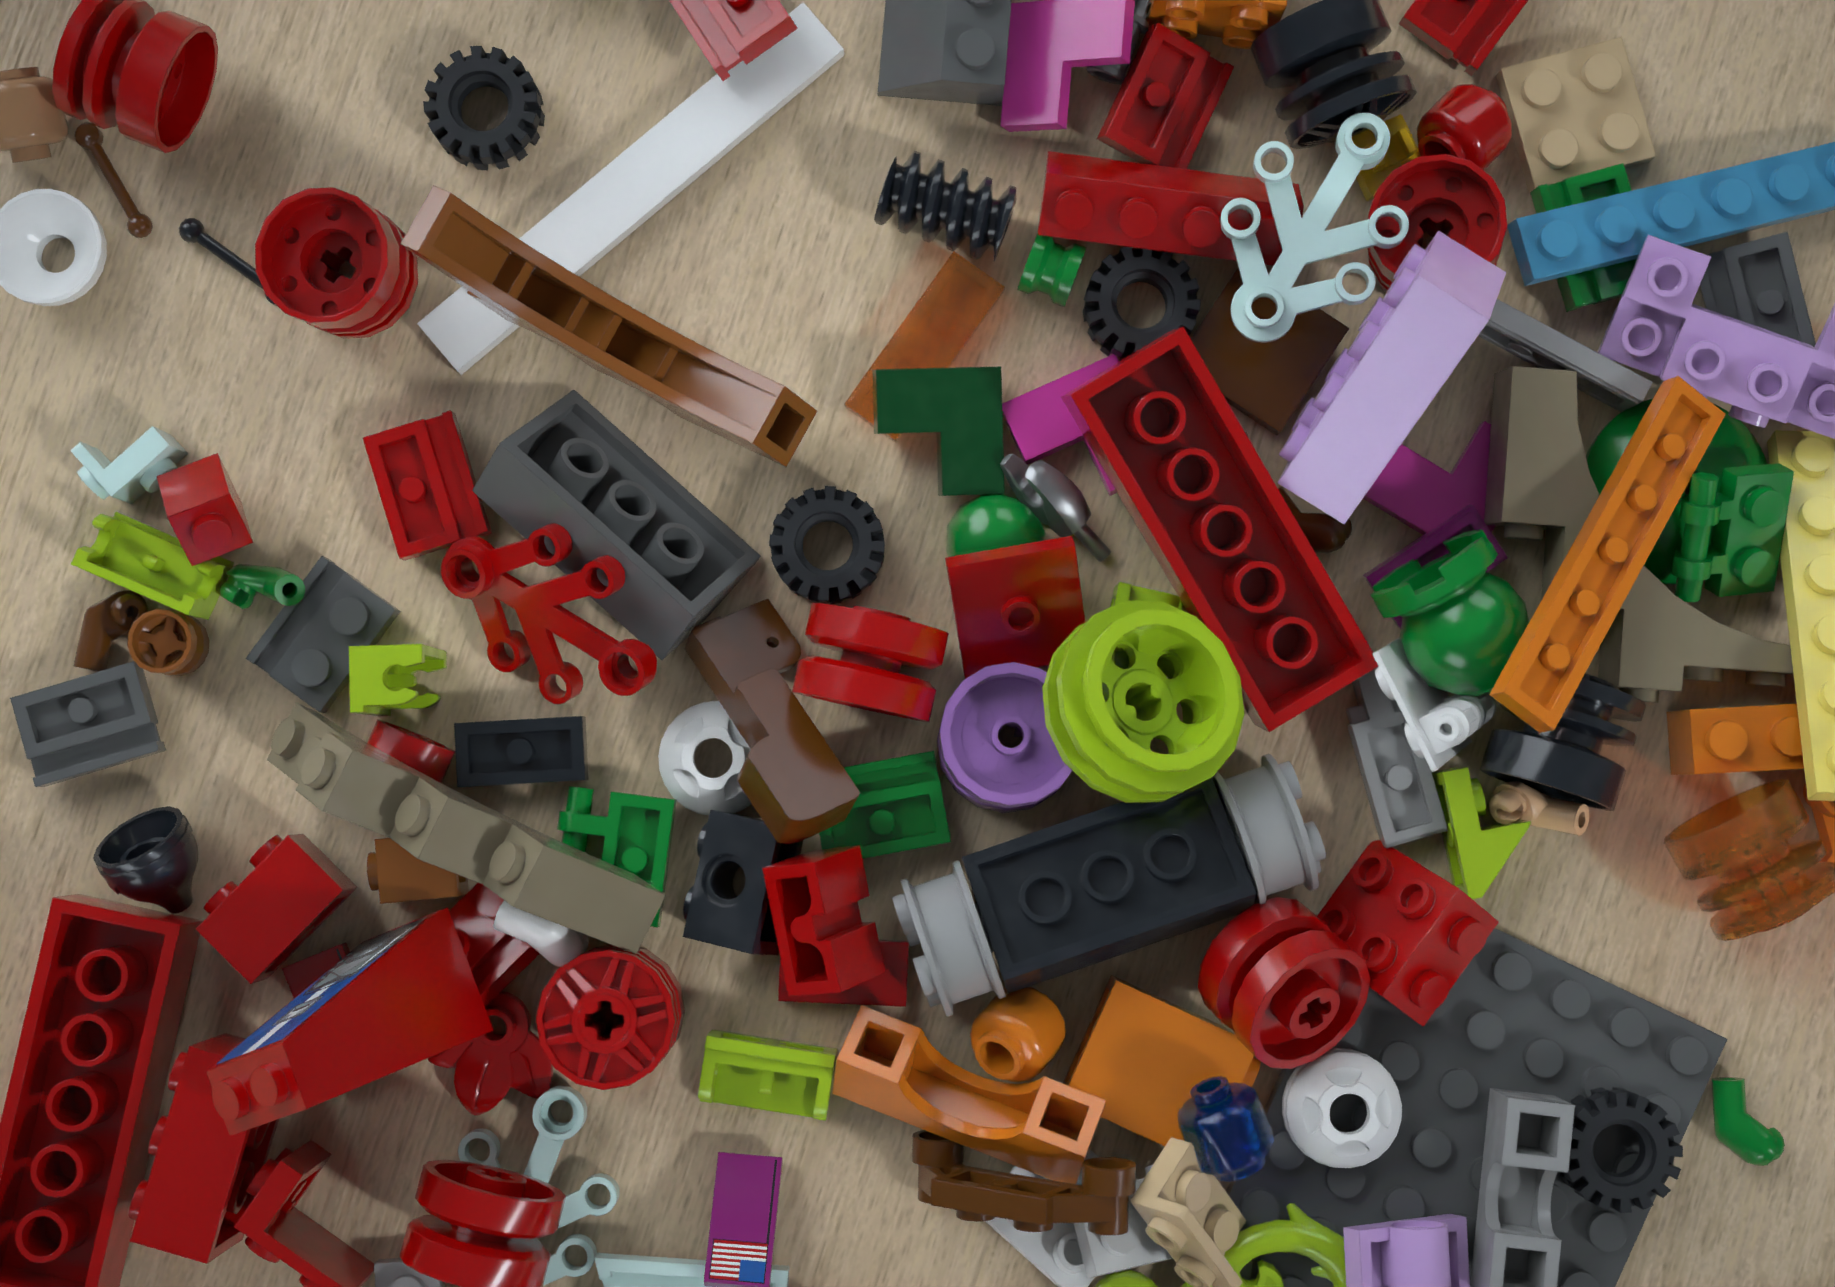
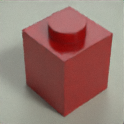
(204, 509)

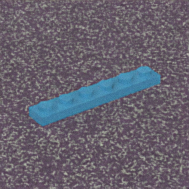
(1676, 211)

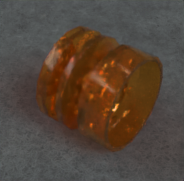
(1758, 871)

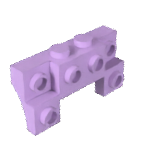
(1717, 354)

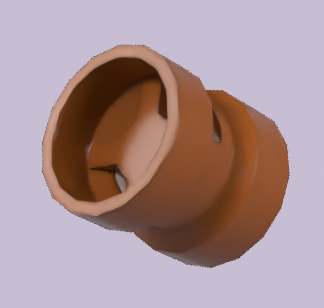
(155, 639)

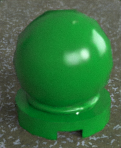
(1455, 615)

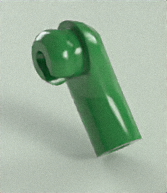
(272, 582)
(1740, 1130)

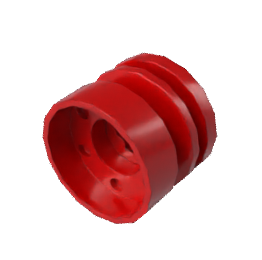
(135, 71)
(1438, 196)
(302, 256)
(639, 989)

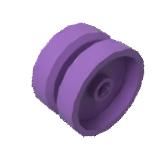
(970, 747)

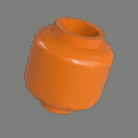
(1017, 1035)

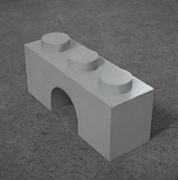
(1522, 1153)

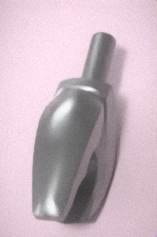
(1053, 500)

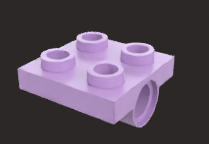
(1408, 1253)

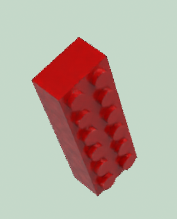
(1220, 527)
(88, 1088)

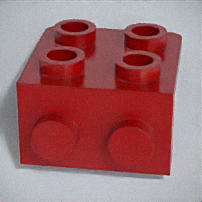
(1407, 928)
(284, 1233)

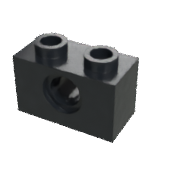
(712, 907)

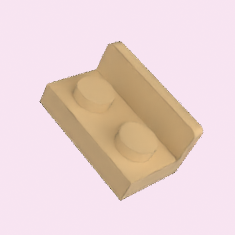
(1190, 1216)

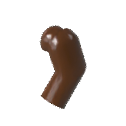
(1320, 529)
(105, 623)

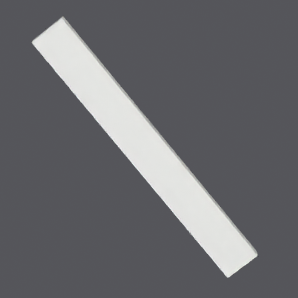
(647, 176)

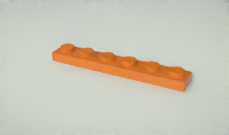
(1607, 555)

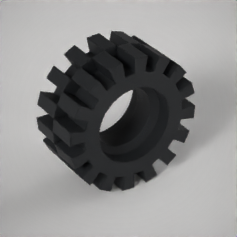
(471, 73)
(1132, 267)
(819, 507)
(1654, 1158)

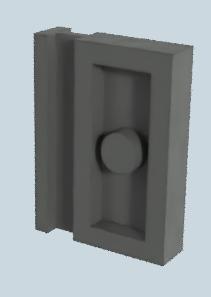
(1759, 286)
(311, 640)
(88, 724)

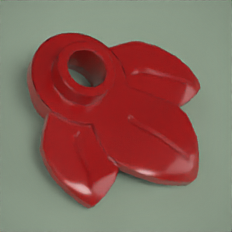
(496, 1062)

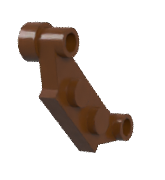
(1026, 1200)

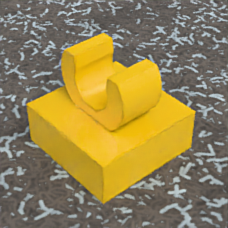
(1400, 151)

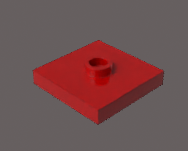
(1015, 602)

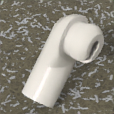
(548, 938)

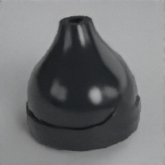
(151, 859)

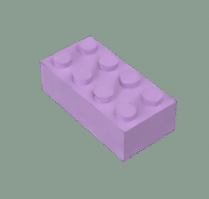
(1389, 374)

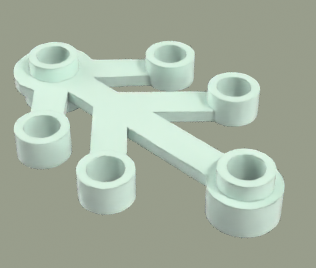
(1305, 238)
(541, 1165)

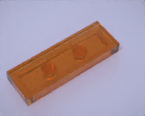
(934, 328)

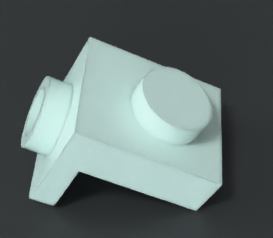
(132, 470)

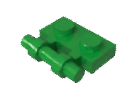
(1747, 531)
(634, 831)

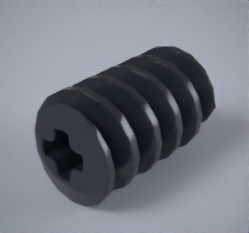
(945, 206)

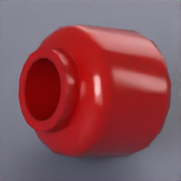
(1466, 125)

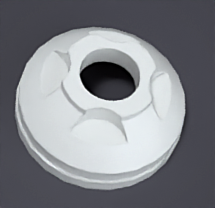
(28, 226)
(678, 764)
(1311, 1094)

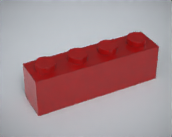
(1151, 206)

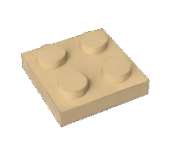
(1575, 113)

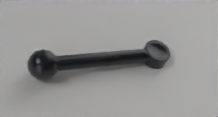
(192, 231)

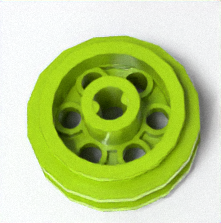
(1110, 714)

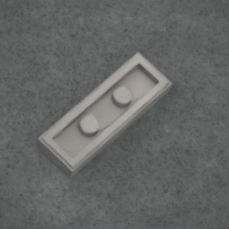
(1553, 350)

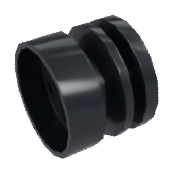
(1329, 60)
(1568, 759)

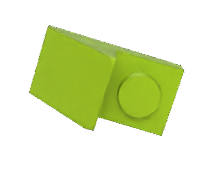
(1472, 851)

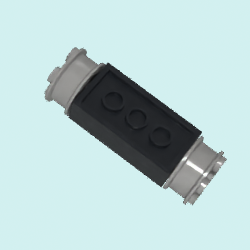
(1109, 884)

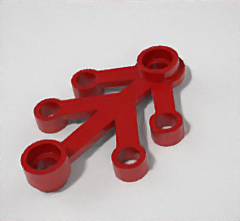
(541, 613)

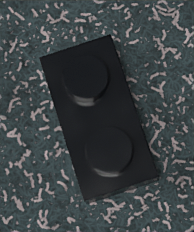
(521, 751)

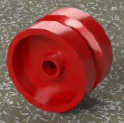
(872, 651)
(1283, 983)
(481, 1225)

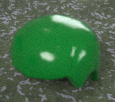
(990, 524)

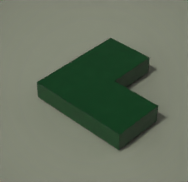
(963, 411)

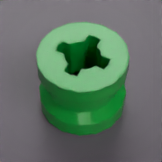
(1051, 269)

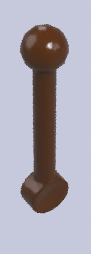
(91, 139)

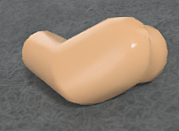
(1518, 802)

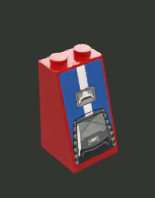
(359, 1021)

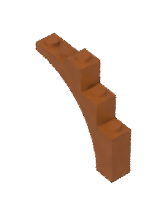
(605, 331)

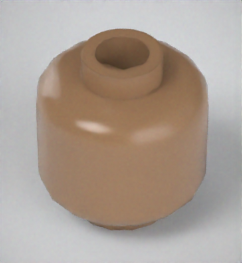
(29, 115)

